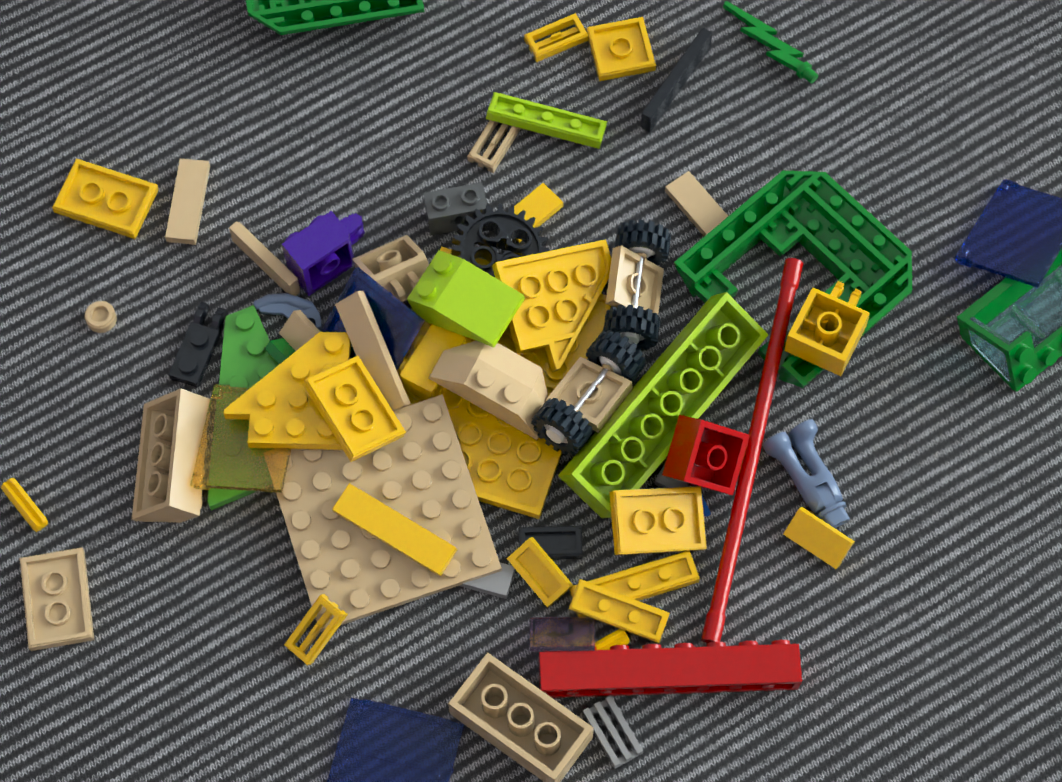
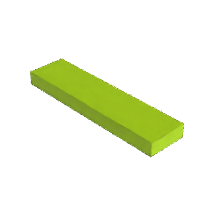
(546, 120)

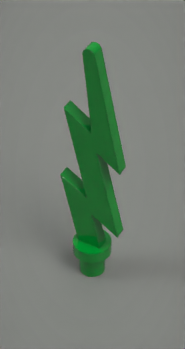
(782, 52)

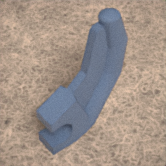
(285, 304)

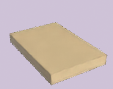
(56, 599)

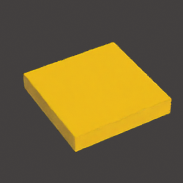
(621, 49)

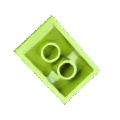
(464, 299)

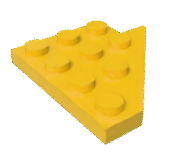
(558, 295)
(279, 404)

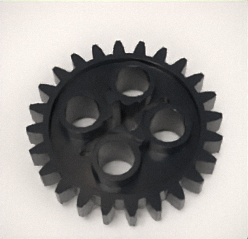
(506, 227)

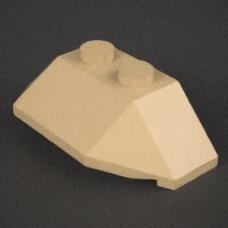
(494, 381)

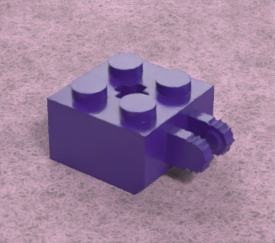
(322, 250)

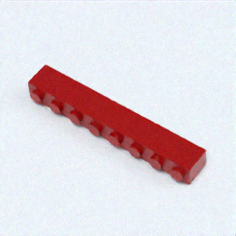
(671, 669)

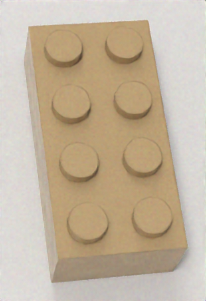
(520, 720)

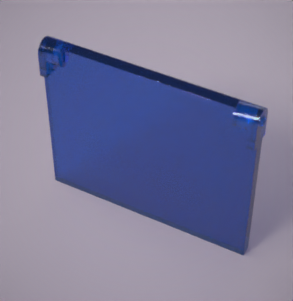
(1015, 234)

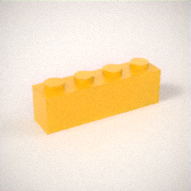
(428, 349)

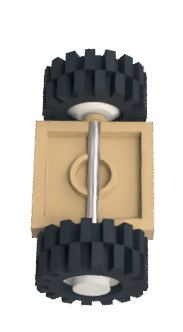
(637, 282)
(589, 393)

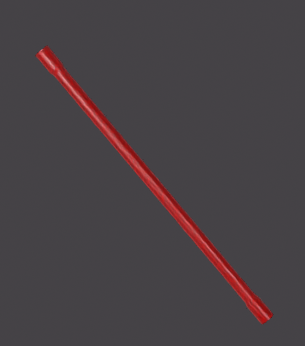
(716, 615)

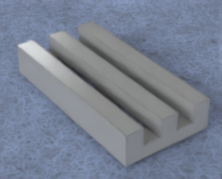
(599, 708)

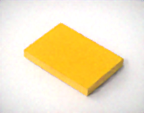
(105, 198)
(354, 408)
(657, 520)

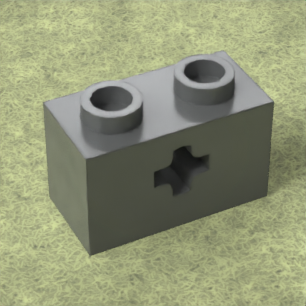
(449, 206)

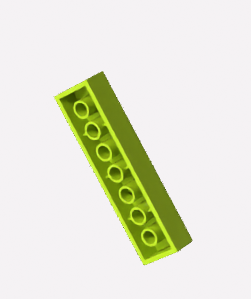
(677, 384)

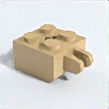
(395, 266)

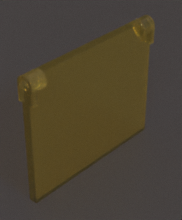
(224, 454)

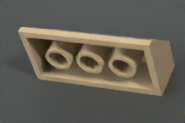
(168, 456)

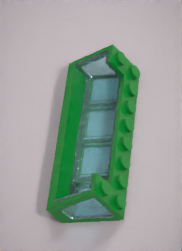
(1017, 327)

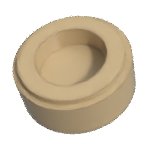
(100, 316)

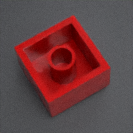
(705, 454)

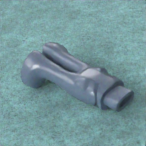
(818, 490)

